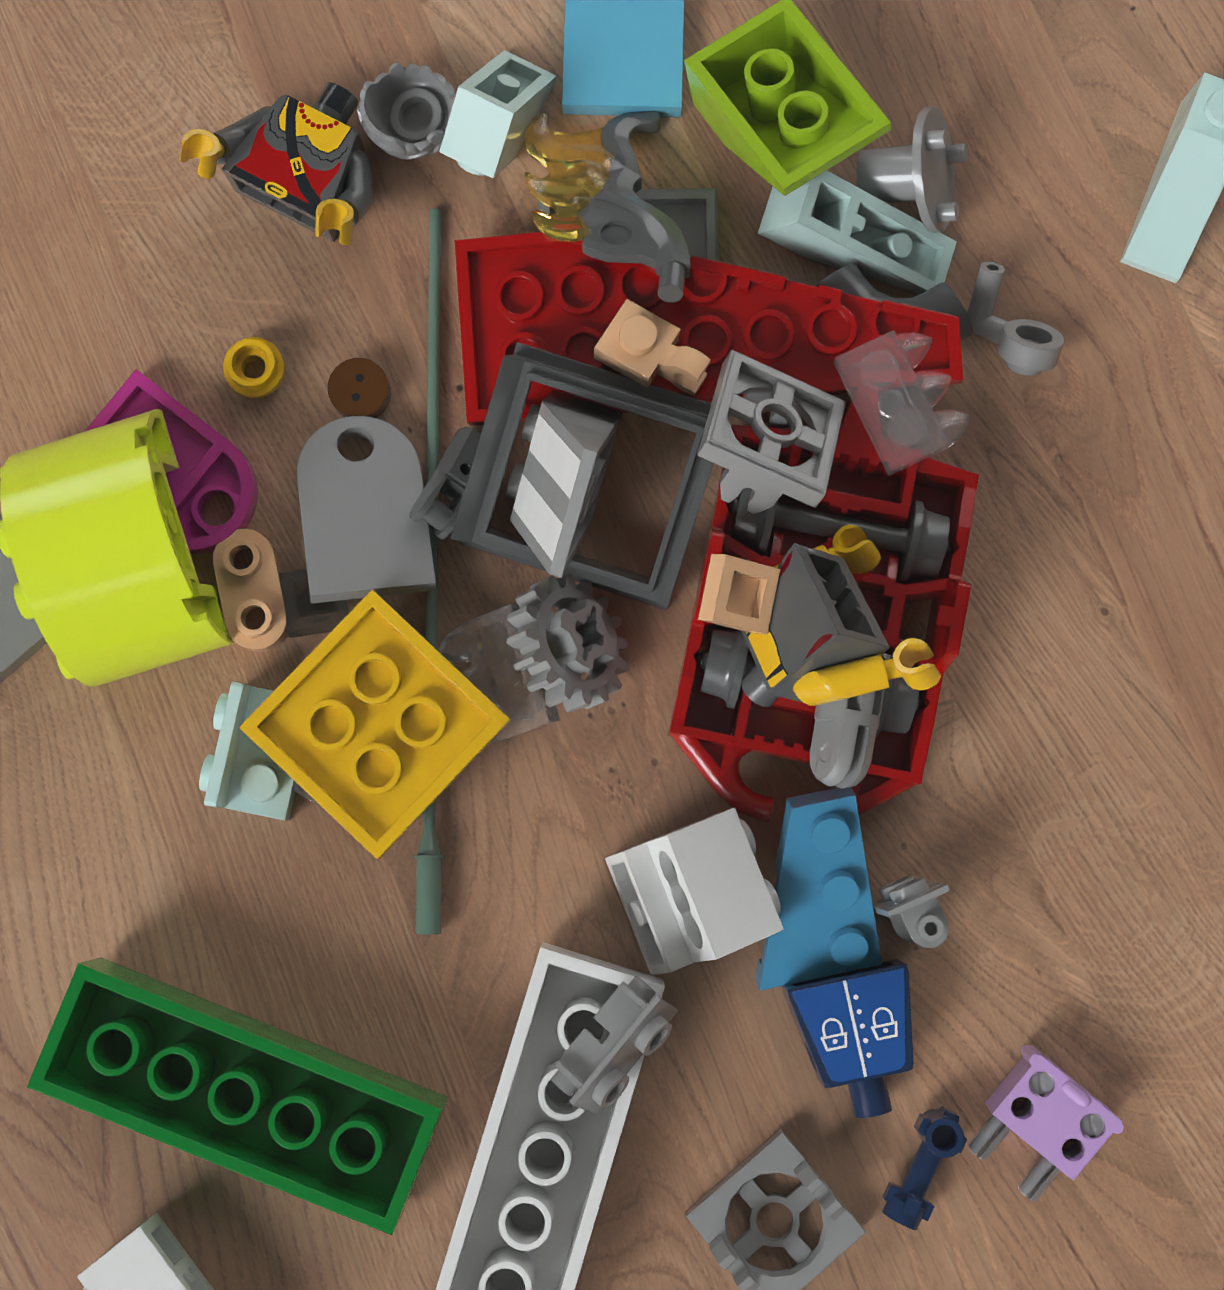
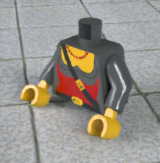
(294, 161)

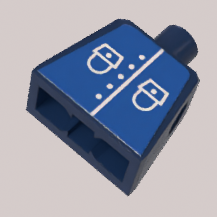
(857, 1030)

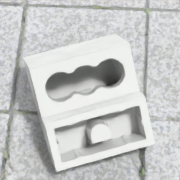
(696, 893)

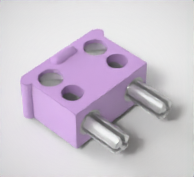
(1052, 1113)

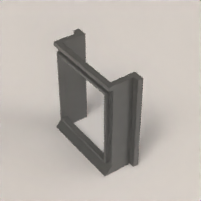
(585, 380)

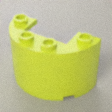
(106, 552)

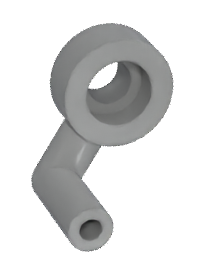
(1022, 343)

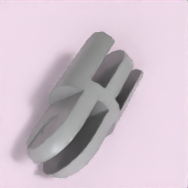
(845, 738)

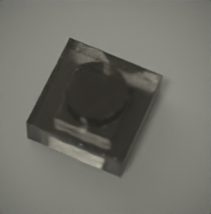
(303, 616)

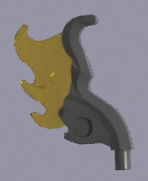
(595, 198)

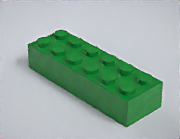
(238, 1093)

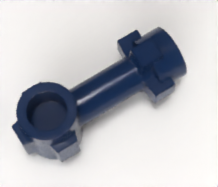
(940, 1139)

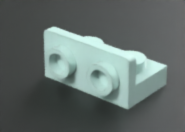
(240, 771)

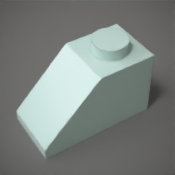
(494, 113)

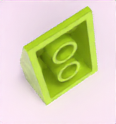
(782, 98)

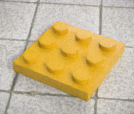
(375, 724)

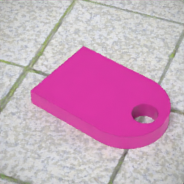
(205, 460)

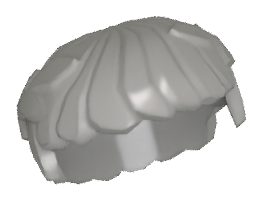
(406, 110)

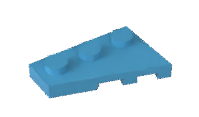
(820, 893)

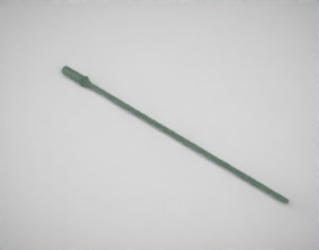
(429, 854)

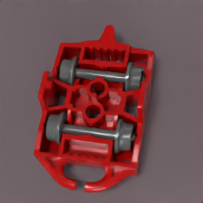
(922, 534)

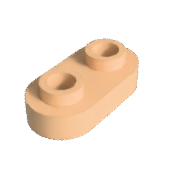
(250, 589)

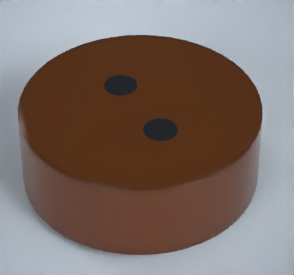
(359, 388)

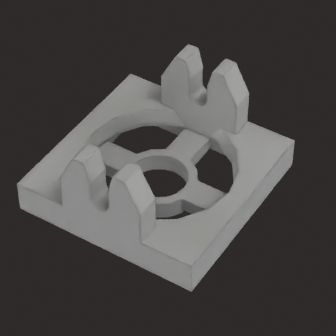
(760, 470)
(783, 1157)

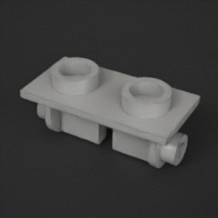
(914, 910)
(602, 1068)

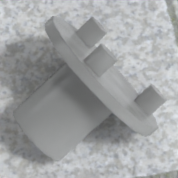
(917, 170)

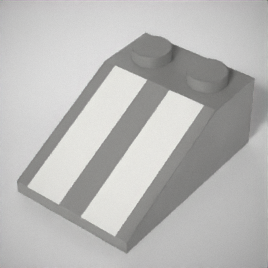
(561, 475)

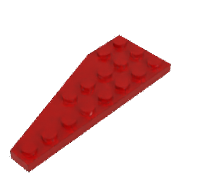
(564, 301)

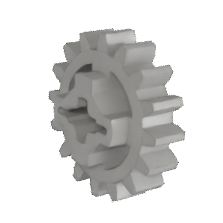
(568, 643)

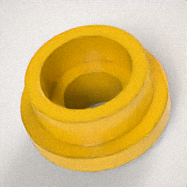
(244, 353)

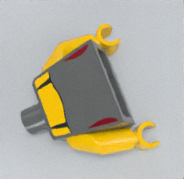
(823, 633)

